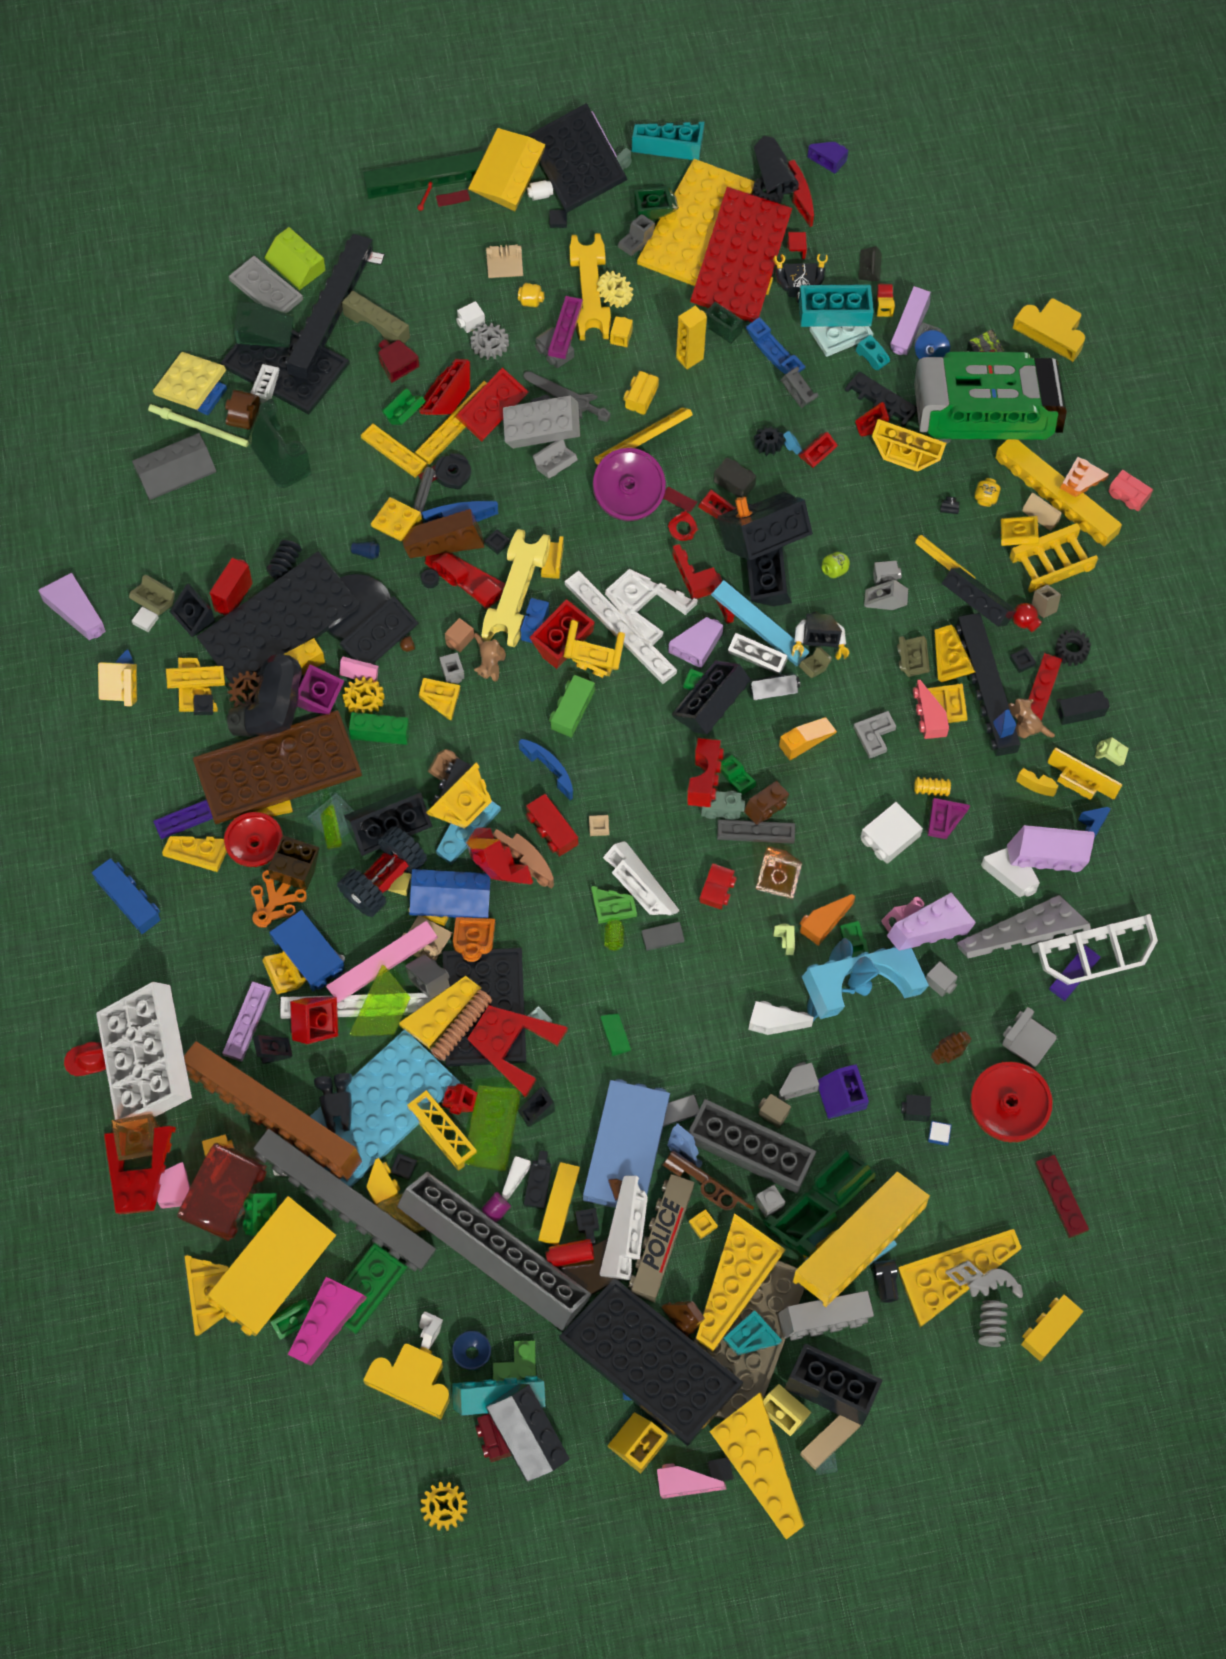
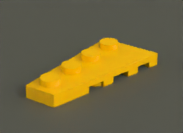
(435, 1017)

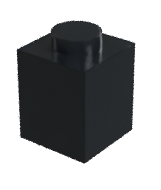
(916, 1108)

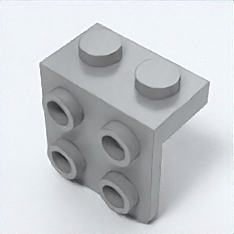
(1028, 1038)

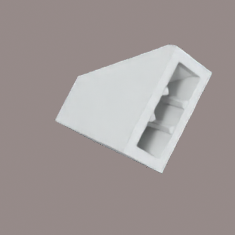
(1017, 879)

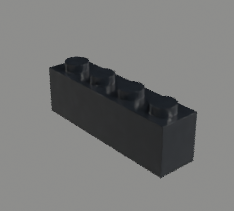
(979, 597)

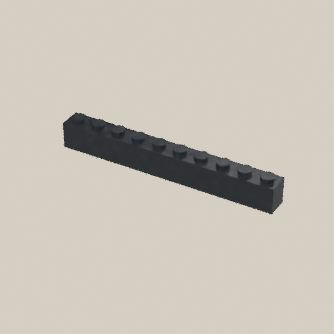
(329, 307)

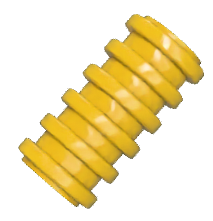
(932, 786)

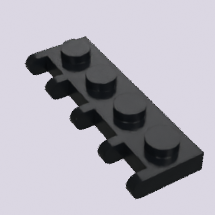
(877, 393)

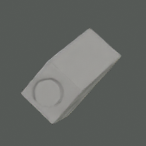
(886, 596)
(799, 1082)

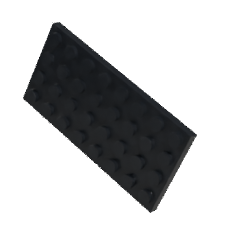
(279, 618)
(651, 1361)

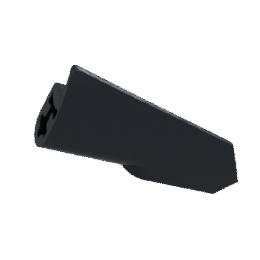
(774, 167)

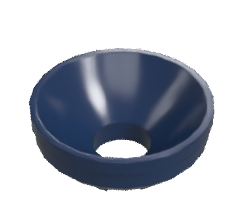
(466, 1341)

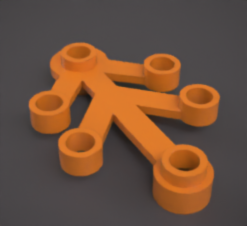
(275, 899)

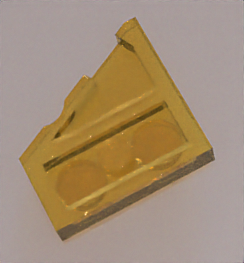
(390, 1207)

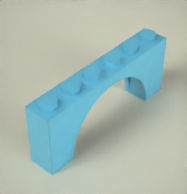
(826, 980)

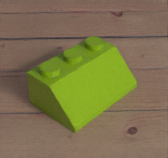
(295, 259)

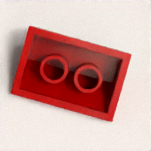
(552, 635)

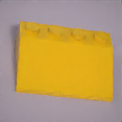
(507, 168)

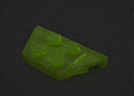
(382, 1007)

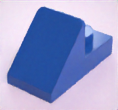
(1094, 819)

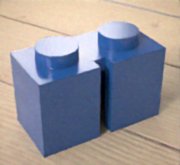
(535, 616)

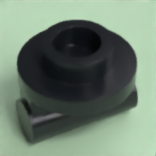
(950, 505)

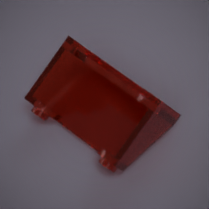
(221, 1190)

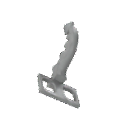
(982, 1282)

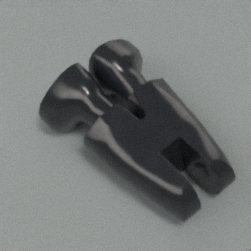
(335, 1104)

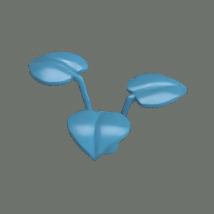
(860, 979)

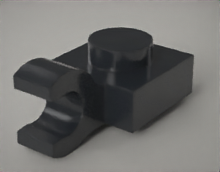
(587, 1223)

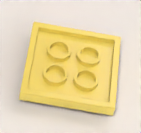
(189, 380)

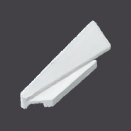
(639, 880)
(626, 1231)

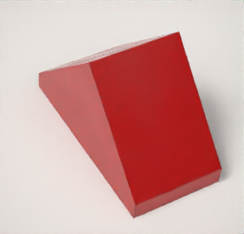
(867, 422)

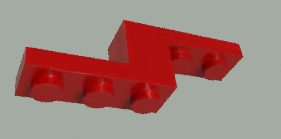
(700, 583)

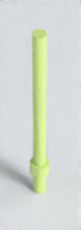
(168, 414)

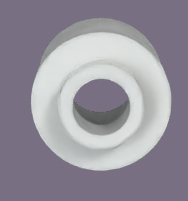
(540, 190)

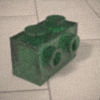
(723, 322)

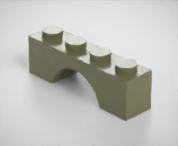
(360, 309)

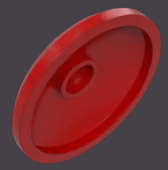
(252, 829)

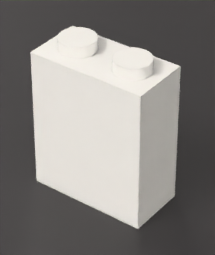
(891, 833)

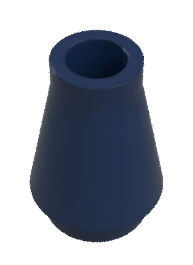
(366, 549)

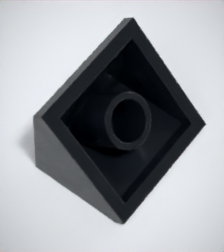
(192, 611)

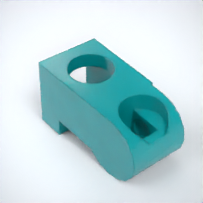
(873, 352)

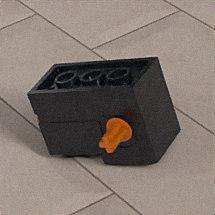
(764, 525)

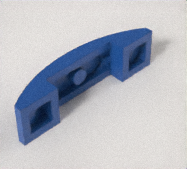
(772, 348)
(534, 751)

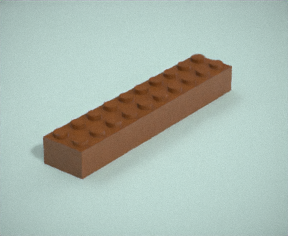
(272, 1111)

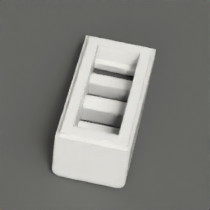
(265, 394)
(517, 1172)

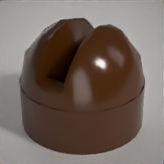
(407, 644)

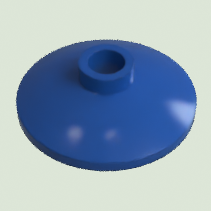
(932, 339)

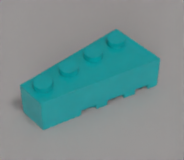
(669, 140)
(474, 1396)

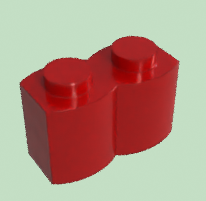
(717, 886)

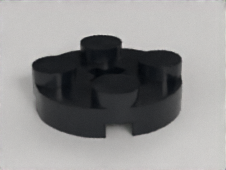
(451, 480)

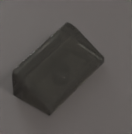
(870, 264)

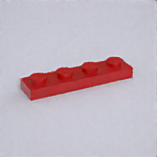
(1044, 684)

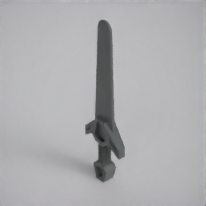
(559, 391)

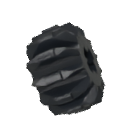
(768, 440)

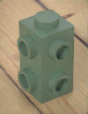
(727, 806)

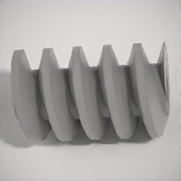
(991, 1323)

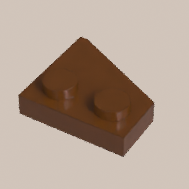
(684, 1316)

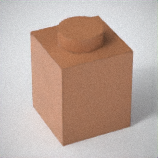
(459, 635)

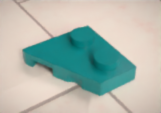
(751, 1335)

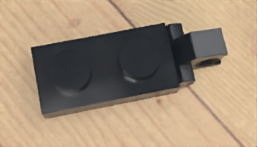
(538, 1182)

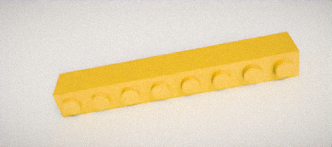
(1047, 483)

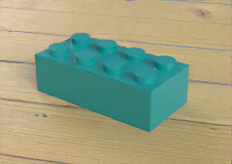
(835, 305)

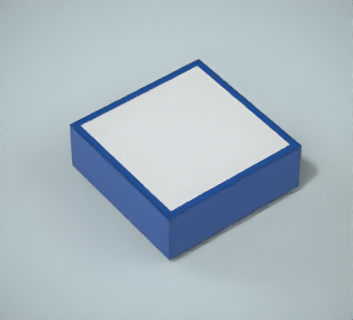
(939, 1133)

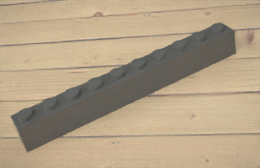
(344, 1200)

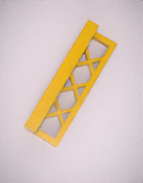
(435, 1134)

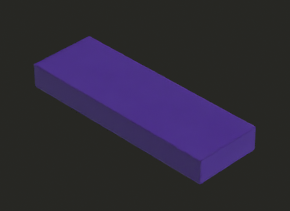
(183, 819)
(1073, 971)

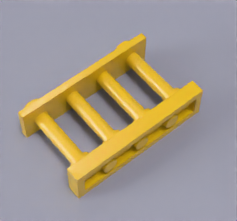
(1054, 541)

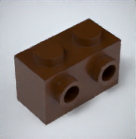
(766, 803)

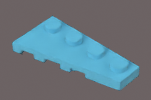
(455, 838)

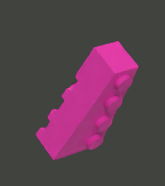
(325, 1319)

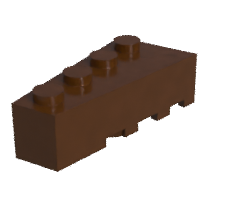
(444, 535)

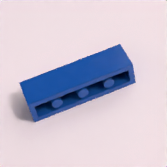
(126, 895)

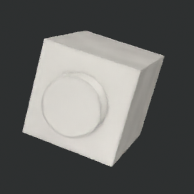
(470, 317)

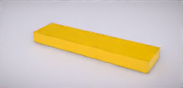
(394, 450)

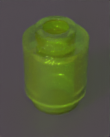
(614, 935)

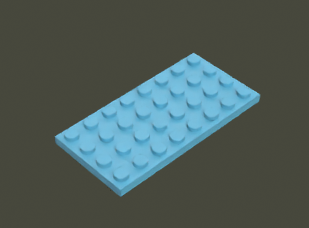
(382, 1096)

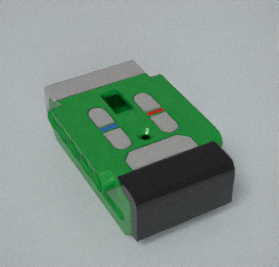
(989, 396)

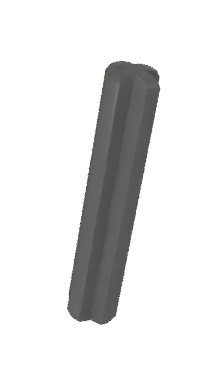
(424, 489)

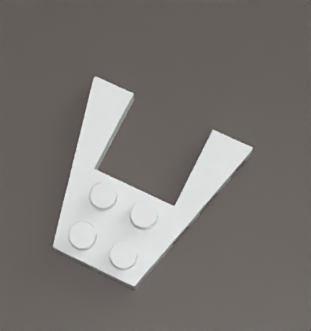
(635, 591)

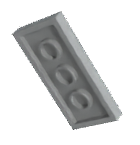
(265, 286)

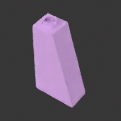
(910, 321)
(73, 606)

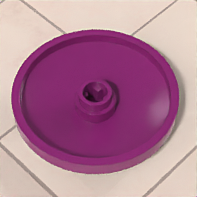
(629, 484)

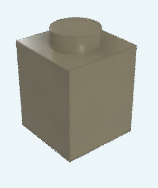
(1046, 601)
(774, 1110)

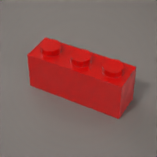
(551, 825)

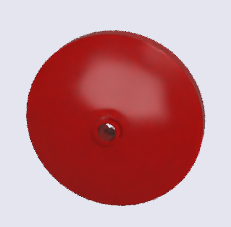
(1015, 1085)

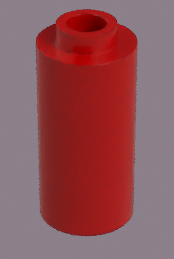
(570, 1253)

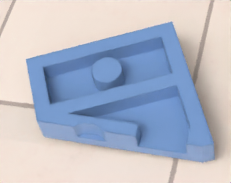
(684, 1144)

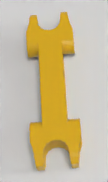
(587, 259)

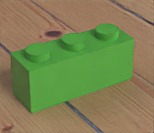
(572, 705)

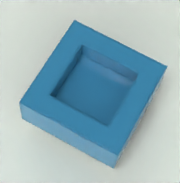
(792, 443)

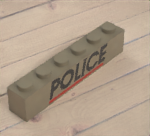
(662, 1237)

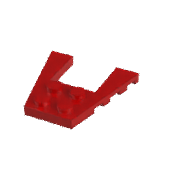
(497, 1033)
(138, 1189)

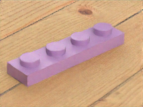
(247, 1021)

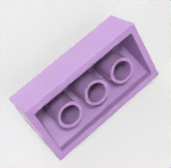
(1051, 848)

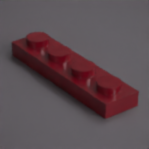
(1061, 1196)

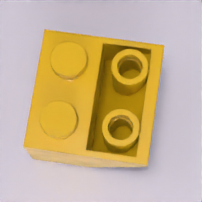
(638, 1442)

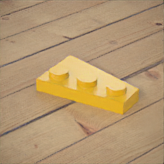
(951, 655)
(186, 695)
(199, 852)

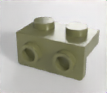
(153, 595)
(913, 656)

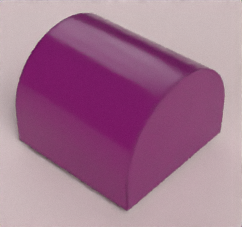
(496, 1207)

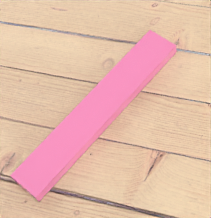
(389, 957)

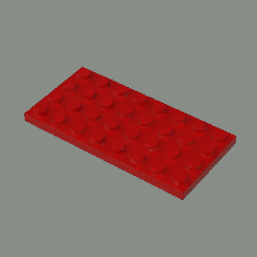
(741, 254)

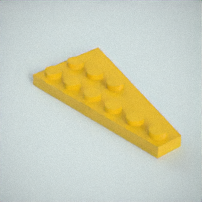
(741, 1271)
(933, 1290)
(756, 1455)

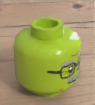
(835, 564)

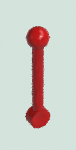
(420, 207)

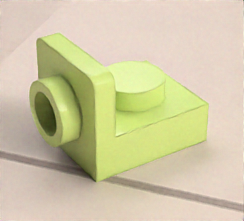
(788, 937)

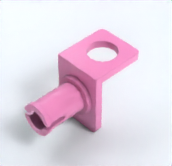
(902, 912)

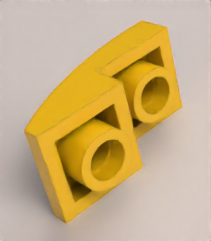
(1044, 785)

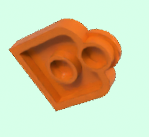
(473, 937)

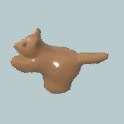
(491, 653)
(1028, 722)

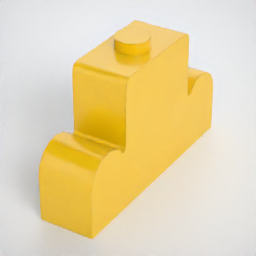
(1052, 327)
(411, 1380)

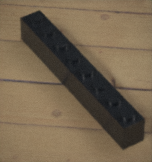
(986, 681)

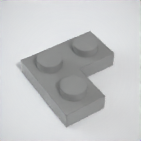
(870, 733)

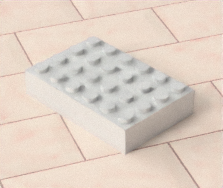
(143, 1053)

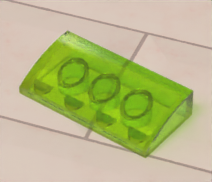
(493, 1127)

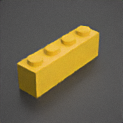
(691, 337)

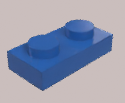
(212, 399)

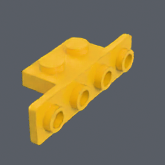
(1082, 777)

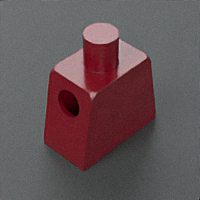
(397, 359)

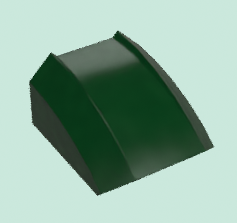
(654, 202)

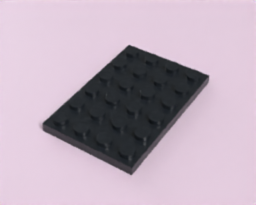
(578, 158)
(303, 394)
(501, 977)

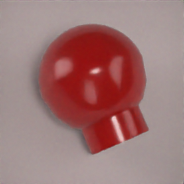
(1026, 617)

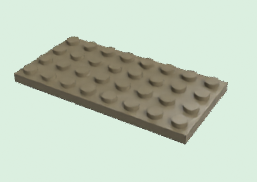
(757, 1367)

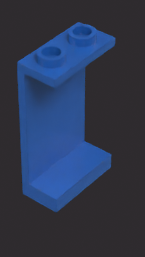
(308, 950)

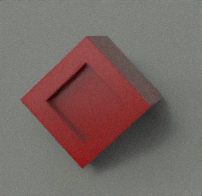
(797, 242)

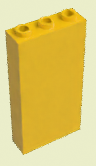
(270, 1267)

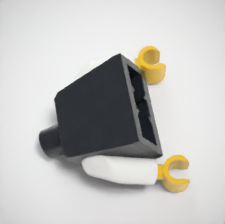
(820, 631)

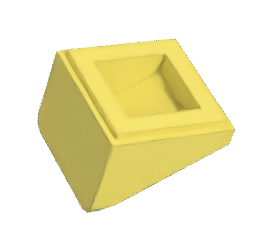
(401, 884)

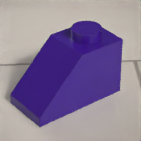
(829, 155)

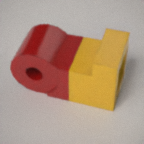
(885, 300)

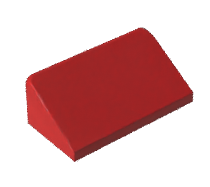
(818, 449)

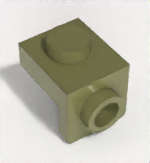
(816, 663)

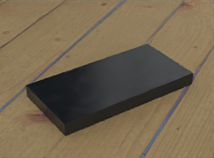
(379, 632)

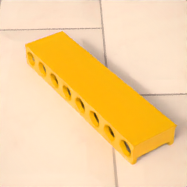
(861, 1238)

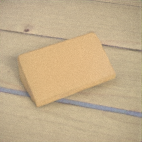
(1047, 514)

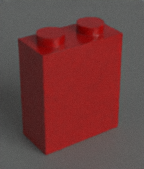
(231, 586)

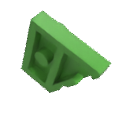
(612, 905)

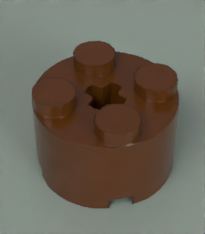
(242, 409)

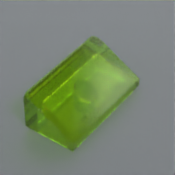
(331, 828)

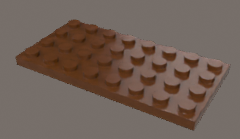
(277, 767)

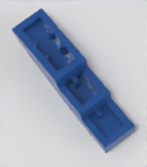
(480, 510)

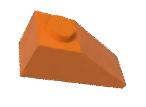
(824, 919)

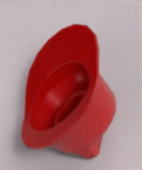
(85, 1059)

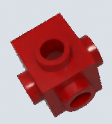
(459, 1099)

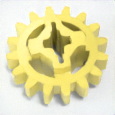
(614, 289)

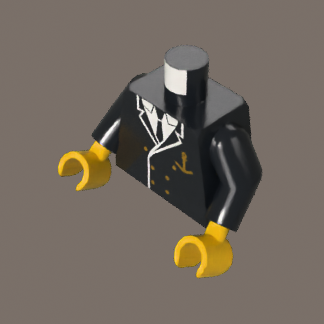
(794, 275)

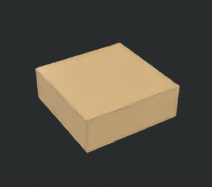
(599, 825)

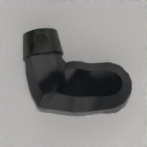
(274, 700)

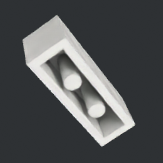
(757, 654)

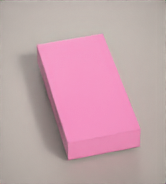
(358, 669)

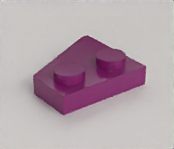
(945, 817)

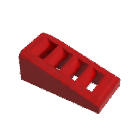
(716, 499)

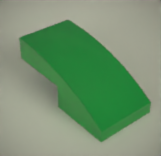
(736, 775)
(853, 933)

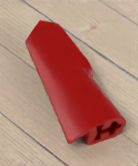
(472, 580)

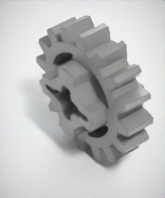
(489, 341)

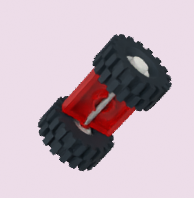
(399, 855)

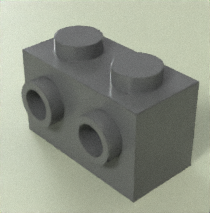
(428, 976)

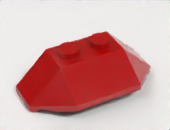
(448, 389)

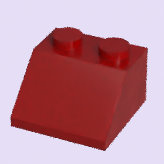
(314, 1019)

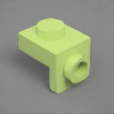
(1112, 750)

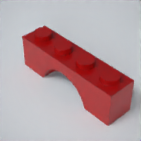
(701, 788)

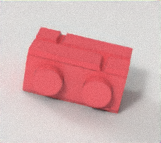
(1130, 491)

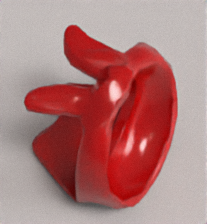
(683, 516)

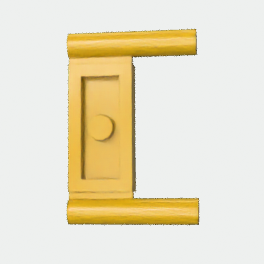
(592, 653)

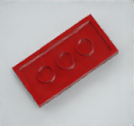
(487, 406)

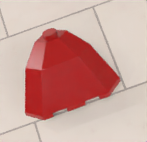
(495, 858)

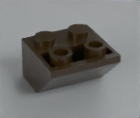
(294, 862)

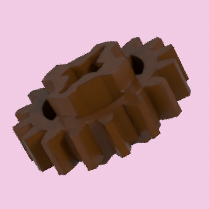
(249, 700)
(951, 1047)

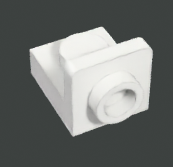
(431, 1328)

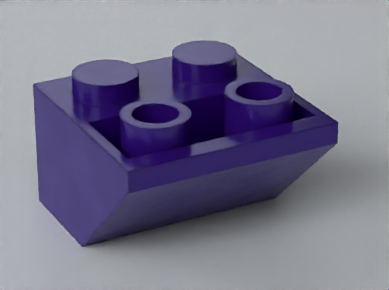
(843, 1092)

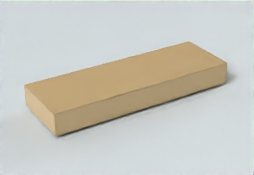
(829, 1441)

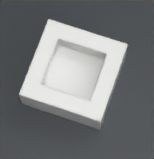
(145, 619)

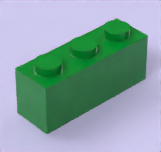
(379, 728)

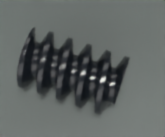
(283, 558)

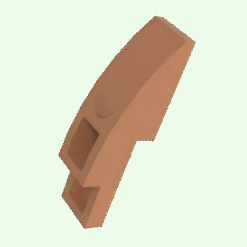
(528, 855)

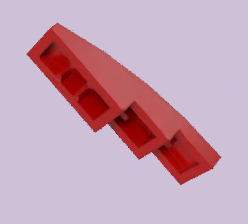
(802, 197)

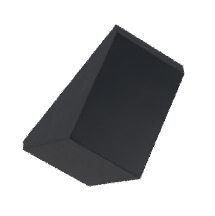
(537, 1107)

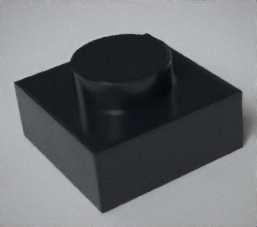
(203, 704)

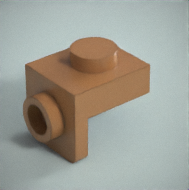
(440, 762)

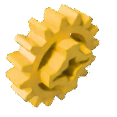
(364, 698)
(437, 1514)

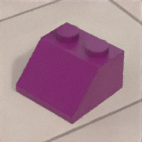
(318, 690)

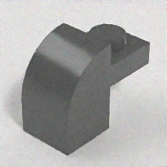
(640, 232)

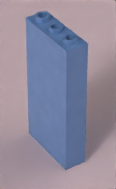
(626, 1139)

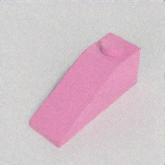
(681, 1481)

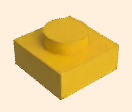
(703, 1224)

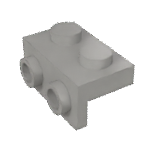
(554, 458)

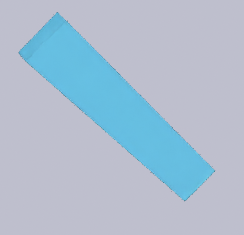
(758, 621)

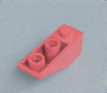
(932, 714)

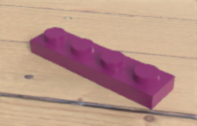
(565, 327)

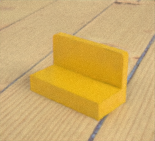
(554, 560)

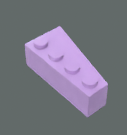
(934, 922)

